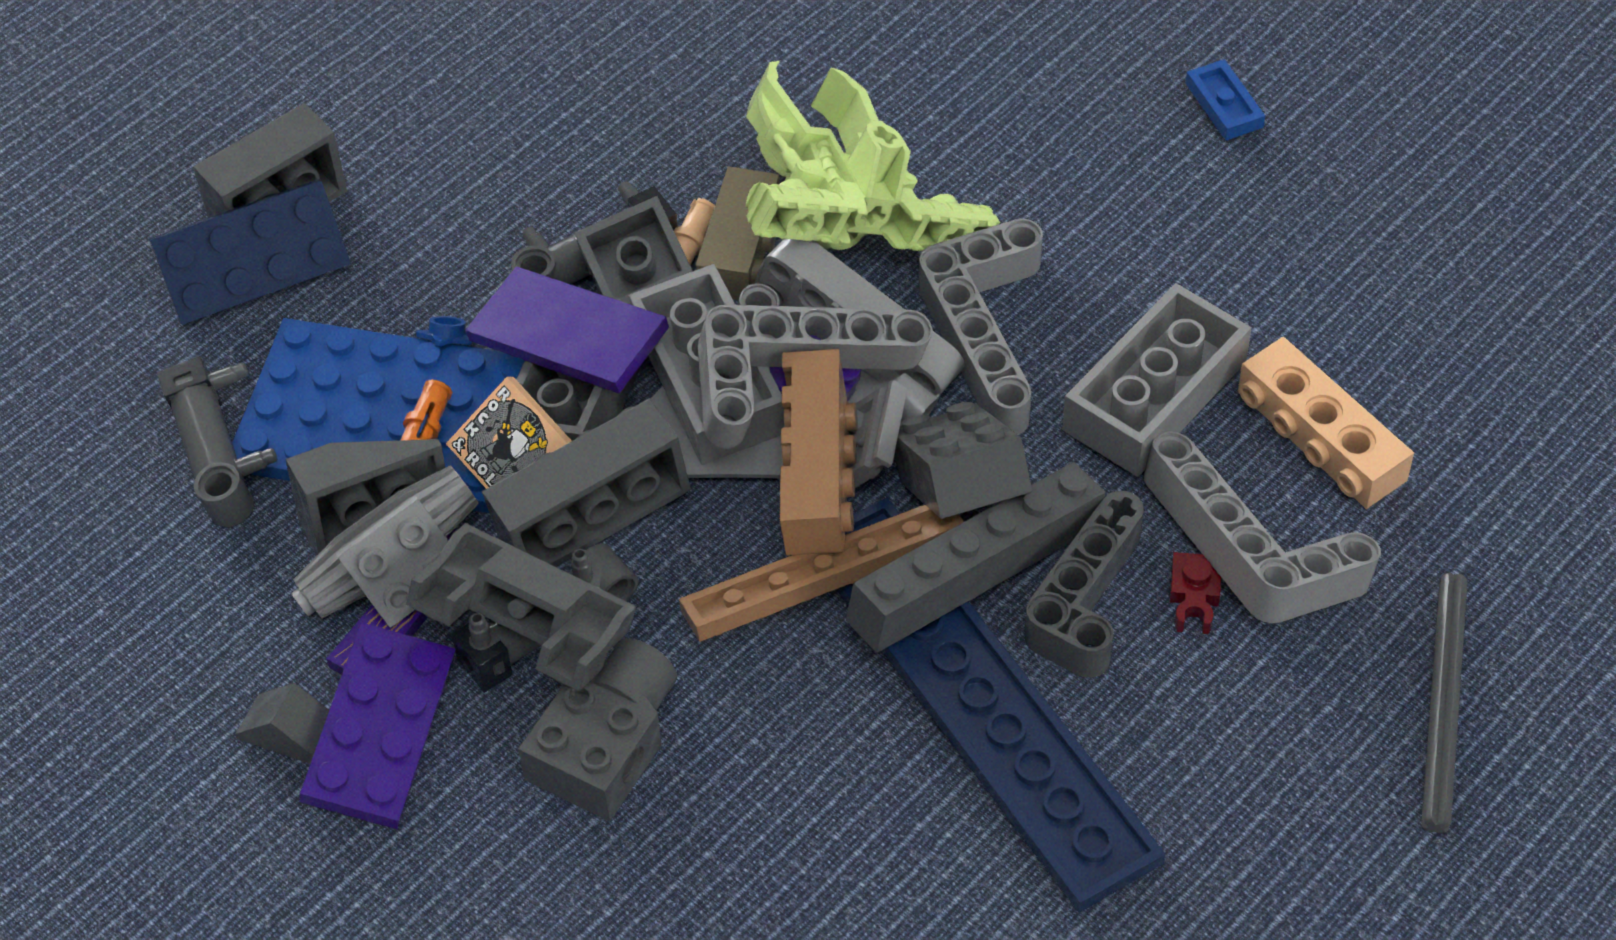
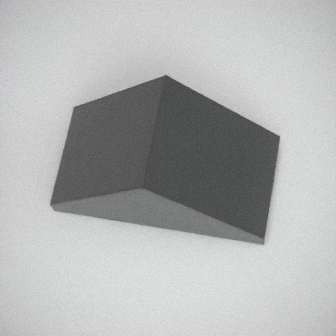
(285, 722)

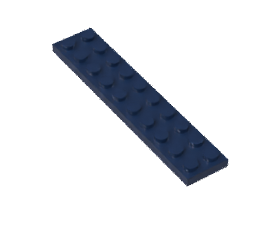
(1021, 750)

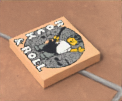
(506, 434)

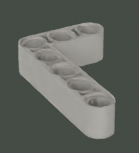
(951, 285)
(792, 328)
(1244, 554)

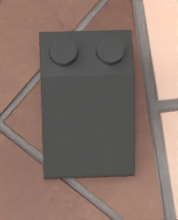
(349, 479)

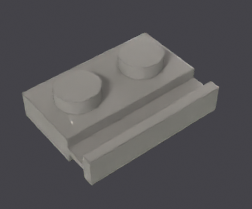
(877, 430)

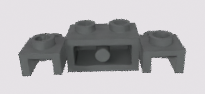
(528, 596)

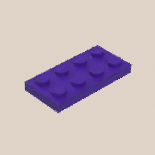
(377, 726)

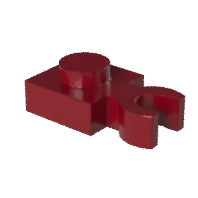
(1195, 587)

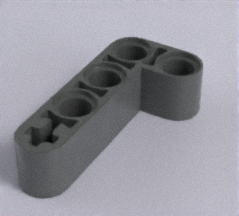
(1091, 575)

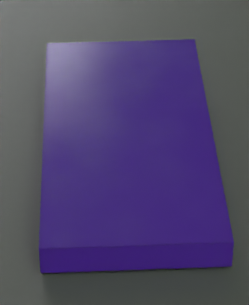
(567, 329)

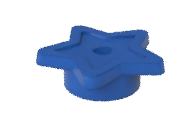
(445, 331)

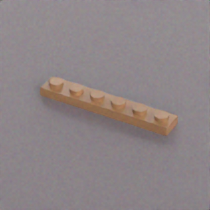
(809, 575)

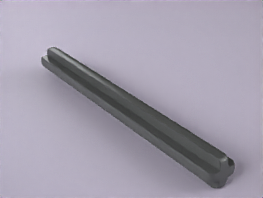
(1444, 704)

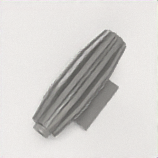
(386, 549)

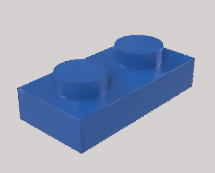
(1225, 99)

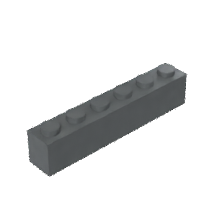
(972, 557)

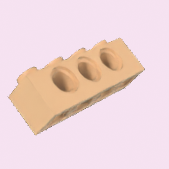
(1325, 422)

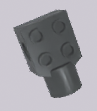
(603, 737)

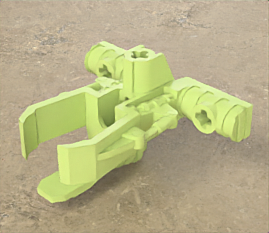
(842, 194)

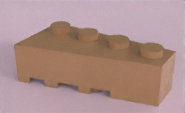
(816, 453)

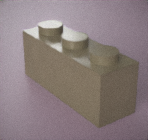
(729, 236)

